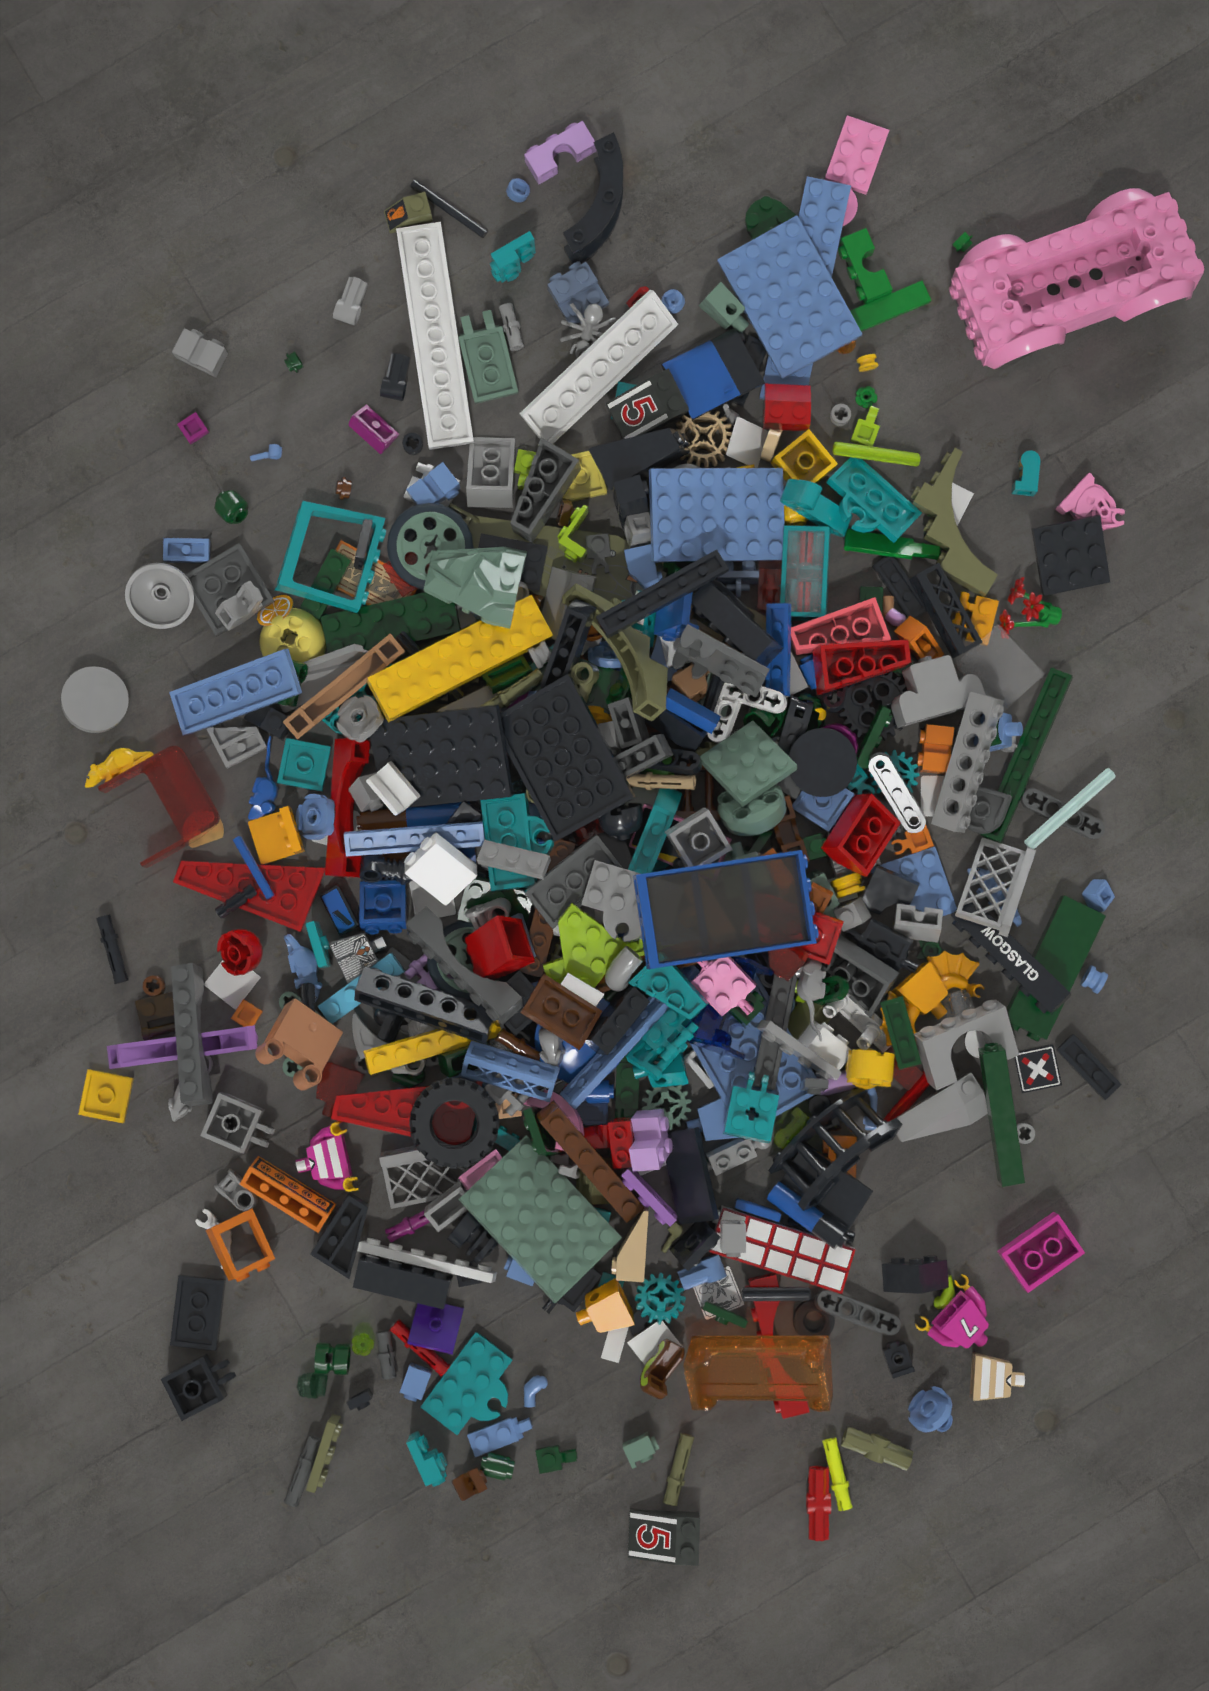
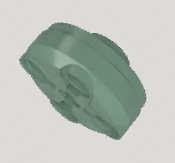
(756, 816)

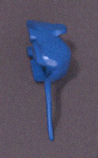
(264, 791)

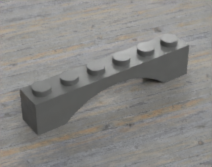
(495, 996)
(192, 1067)

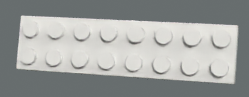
(599, 368)

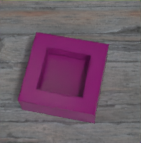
(193, 428)

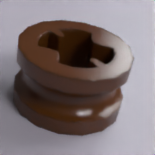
(157, 991)

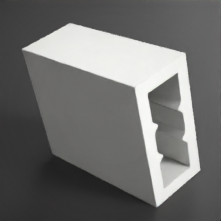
(440, 868)

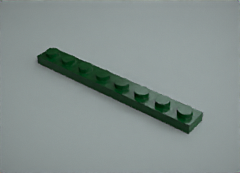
(1031, 744)

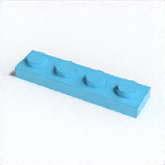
(343, 1000)

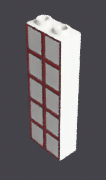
(789, 1251)

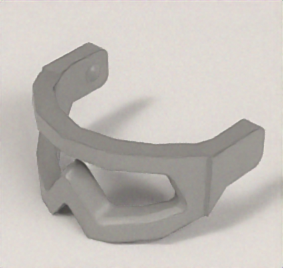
(565, 1168)

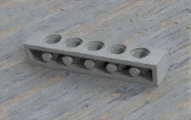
(957, 769)

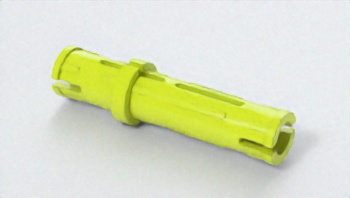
(839, 1482)

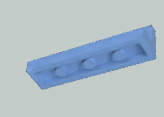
(510, 1067)

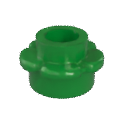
(963, 242)
(861, 401)

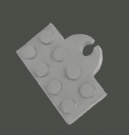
(613, 892)

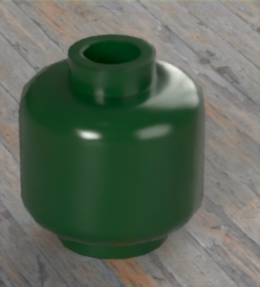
(231, 507)

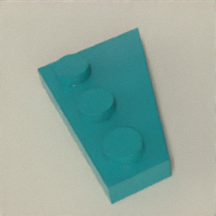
(671, 988)

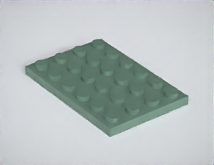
(540, 1219)

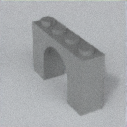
(937, 1040)

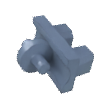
(740, 580)

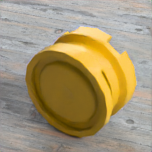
(847, 885)

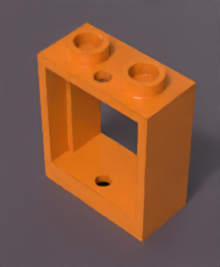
(222, 1252)

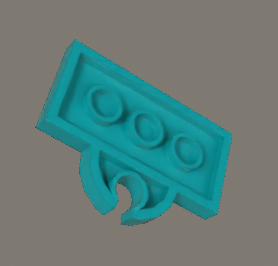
(872, 500)
(510, 824)
(470, 1385)

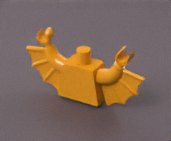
(930, 984)

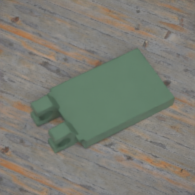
(487, 360)

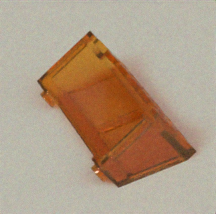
(759, 1370)

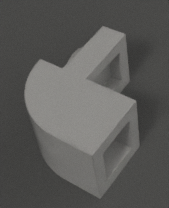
(240, 607)

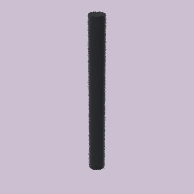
(448, 208)

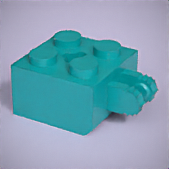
(763, 1104)

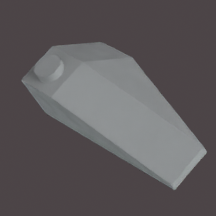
(944, 1110)

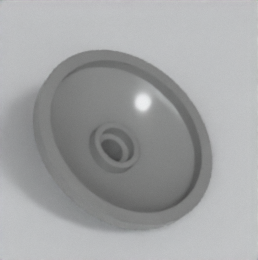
(157, 608)

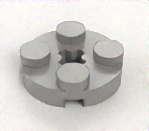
(367, 725)

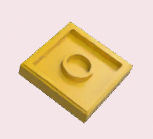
(106, 1096)

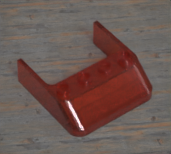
(180, 794)

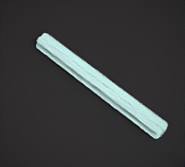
(1070, 808)

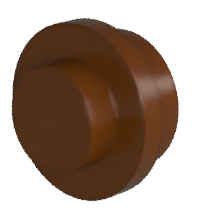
(343, 488)

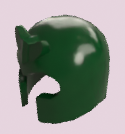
(767, 721)

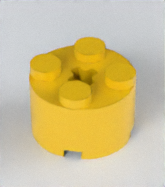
(870, 1067)

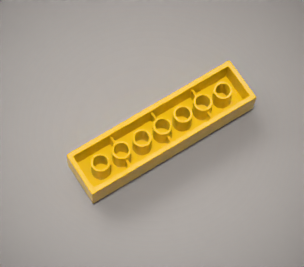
(457, 660)

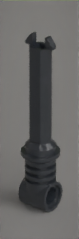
(375, 867)

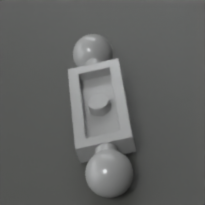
(733, 1154)

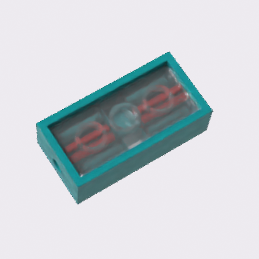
(805, 571)

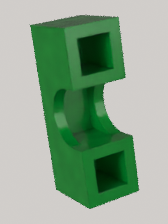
(854, 250)

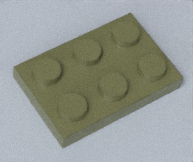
(325, 1453)

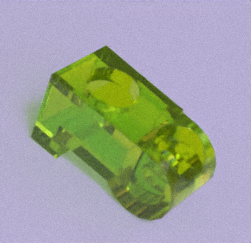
(784, 1135)

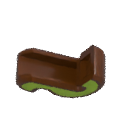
(660, 1368)

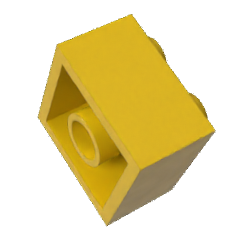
(805, 459)

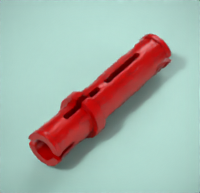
(427, 1355)

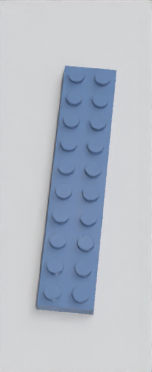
(822, 217)

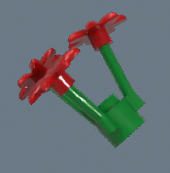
(1035, 607)

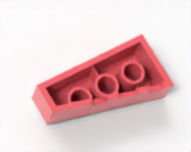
(849, 625)

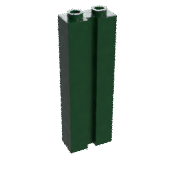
(1062, 954)

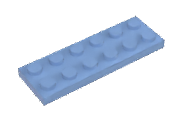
(235, 692)

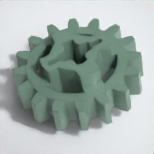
(681, 1102)

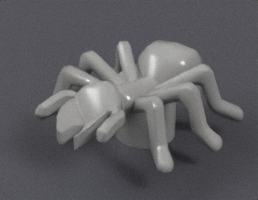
(588, 326)

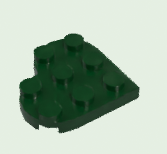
(766, 215)

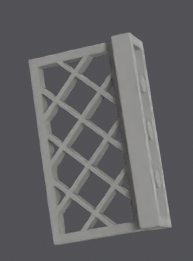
(1015, 886)
(409, 1156)

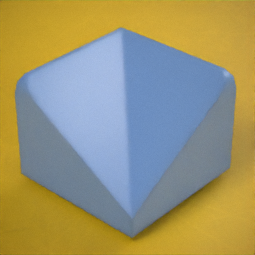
(1098, 895)

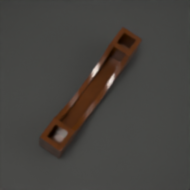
(589, 1161)

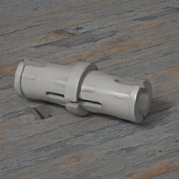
(511, 326)

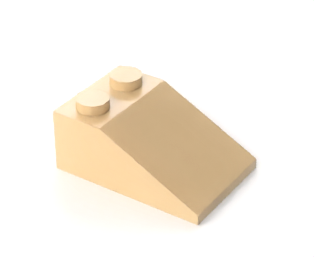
(632, 1252)

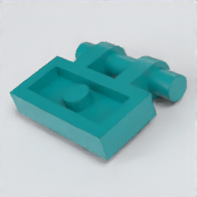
(665, 1031)

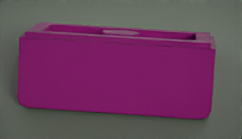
(373, 429)

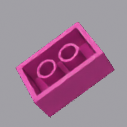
(1040, 1252)

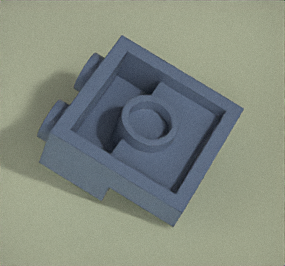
(576, 287)

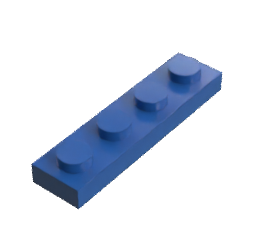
(779, 627)

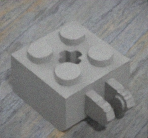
(240, 1136)

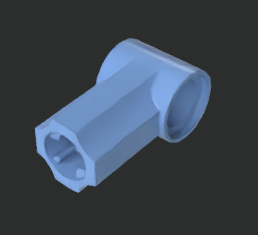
(708, 1270)

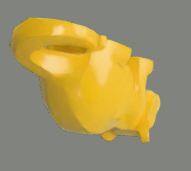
(115, 764)

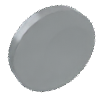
(94, 699)

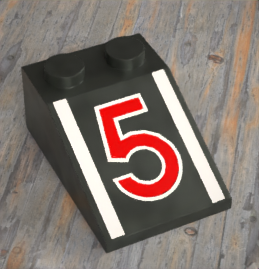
(648, 405)
(664, 1536)

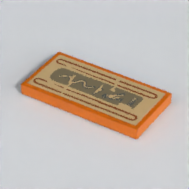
(380, 587)

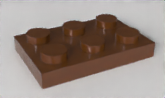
(561, 1011)

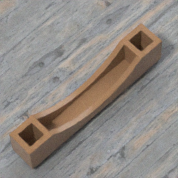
(343, 686)

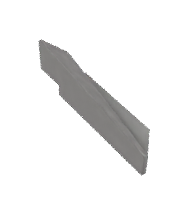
(324, 670)

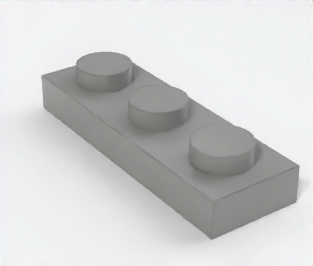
(513, 859)

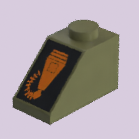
(408, 212)

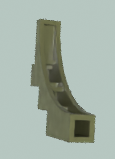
(936, 502)
(632, 648)

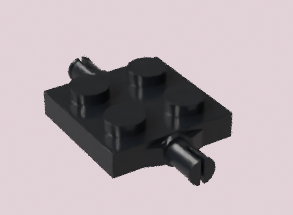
(885, 945)
(577, 1293)

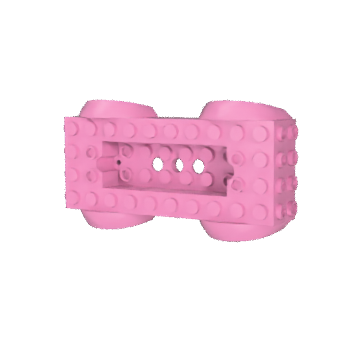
(1127, 237)

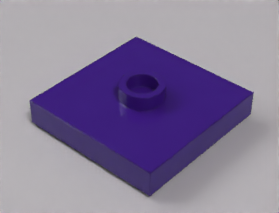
(436, 1327)

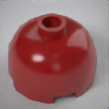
(240, 951)

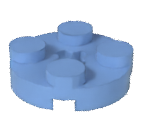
(323, 825)

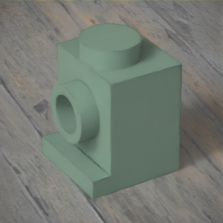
(640, 1448)

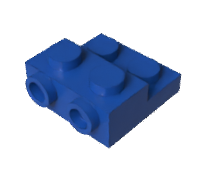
(382, 907)

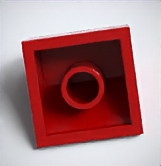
(787, 407)

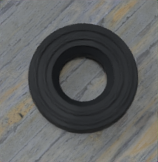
(799, 1320)

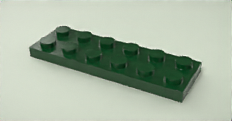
(417, 615)

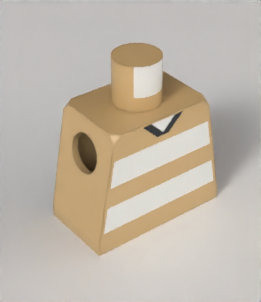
(992, 1378)

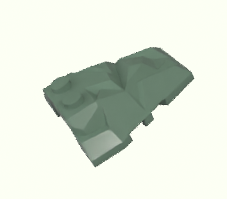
(478, 581)

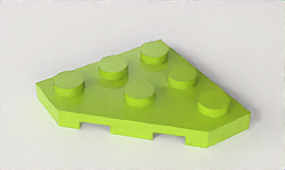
(586, 946)

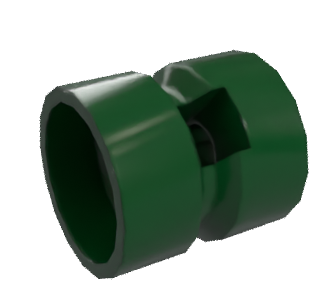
(340, 1361)

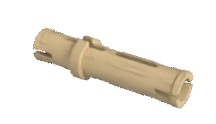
(652, 781)

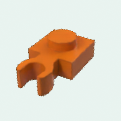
(915, 841)

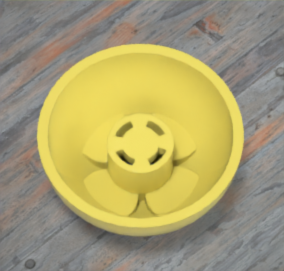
(303, 647)

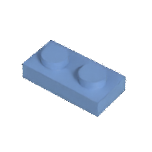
(186, 550)

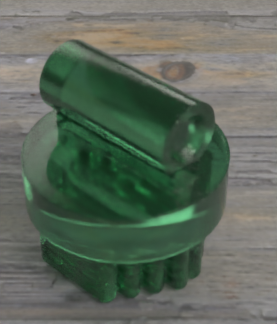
(312, 1385)

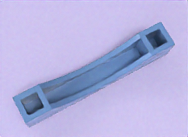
(644, 572)

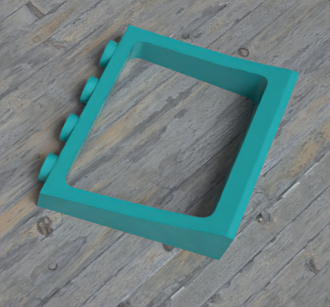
(285, 580)

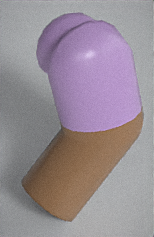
(890, 613)

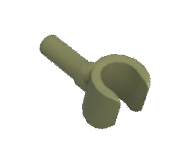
(676, 1230)

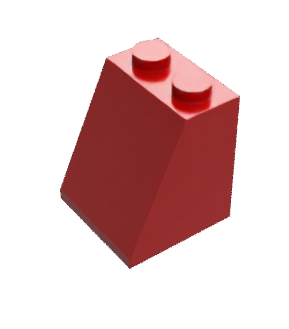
(499, 948)

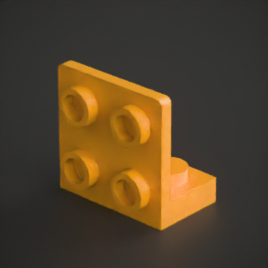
(276, 836)

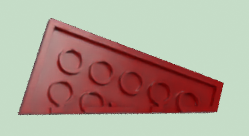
(292, 888)
(392, 1111)

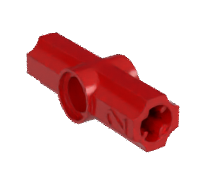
(818, 1503)

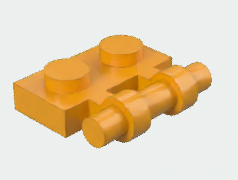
(982, 614)

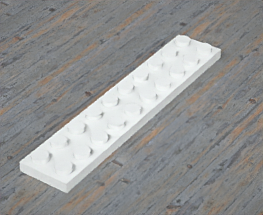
(435, 335)

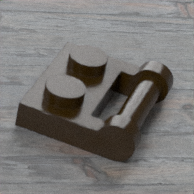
(153, 1009)

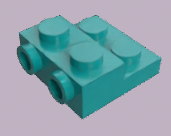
(507, 259)
(429, 1464)

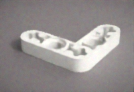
(735, 701)

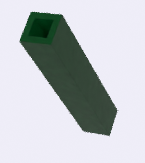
(1001, 1114)

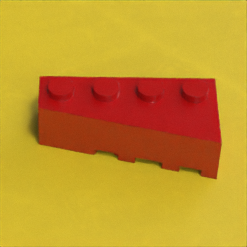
(853, 662)

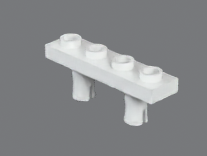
(867, 1026)

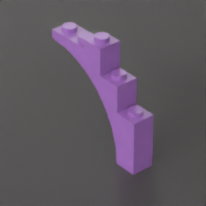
(166, 1049)

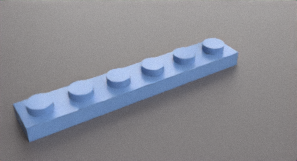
(410, 838)

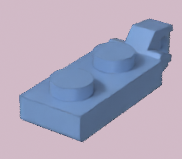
(498, 1435)

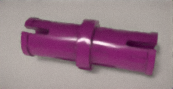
(407, 1226)

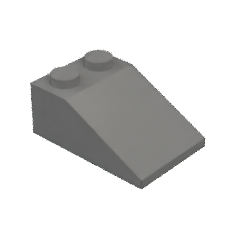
(491, 472)

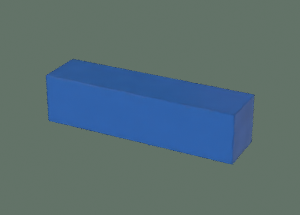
(691, 711)

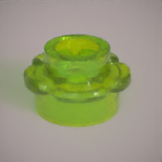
(358, 1349)

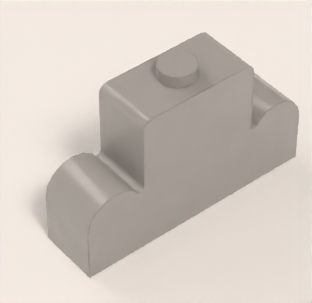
(932, 691)

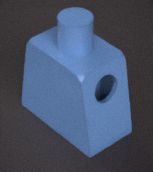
(711, 1120)

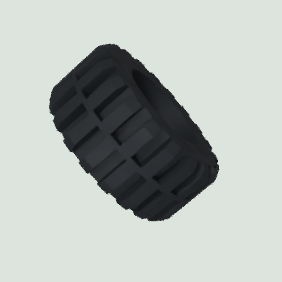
(447, 1154)

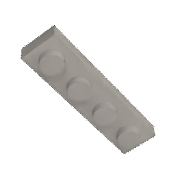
(792, 1046)

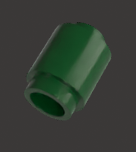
(497, 1466)

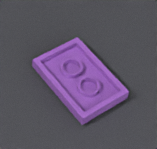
(649, 1196)

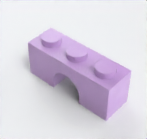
(574, 140)

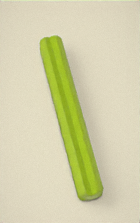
(876, 454)

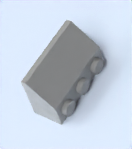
(559, 583)

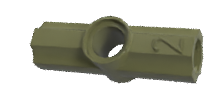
(877, 1448)

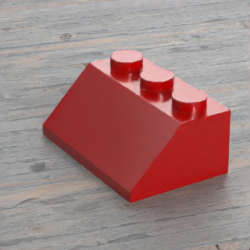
(861, 834)

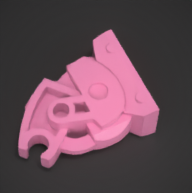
(1090, 500)

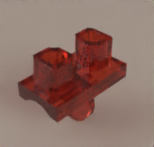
(768, 587)

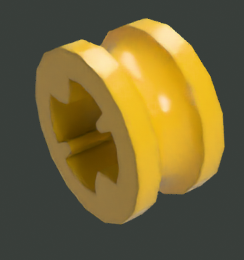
(867, 362)

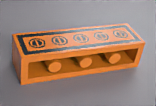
(287, 1194)

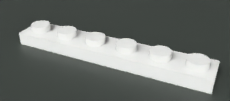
(437, 1262)

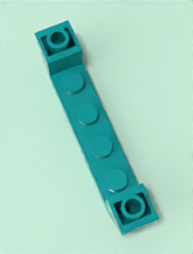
(654, 831)

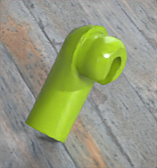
(946, 1296)

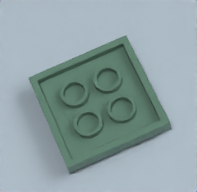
(748, 763)

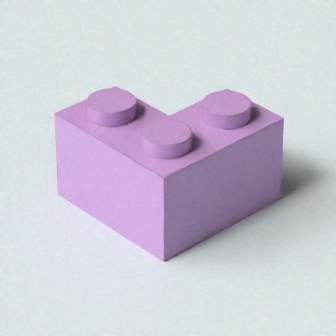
(651, 1140)

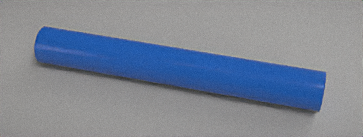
(253, 867)

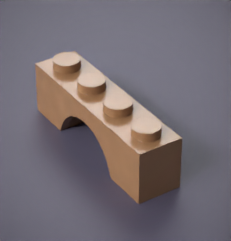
(692, 688)

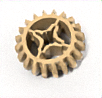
(717, 424)

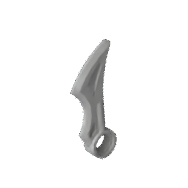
(366, 1039)

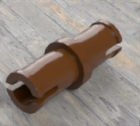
(517, 1045)

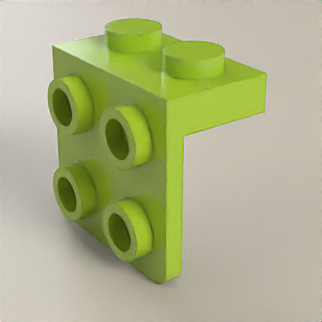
(571, 549)

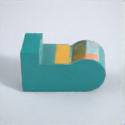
(1029, 474)

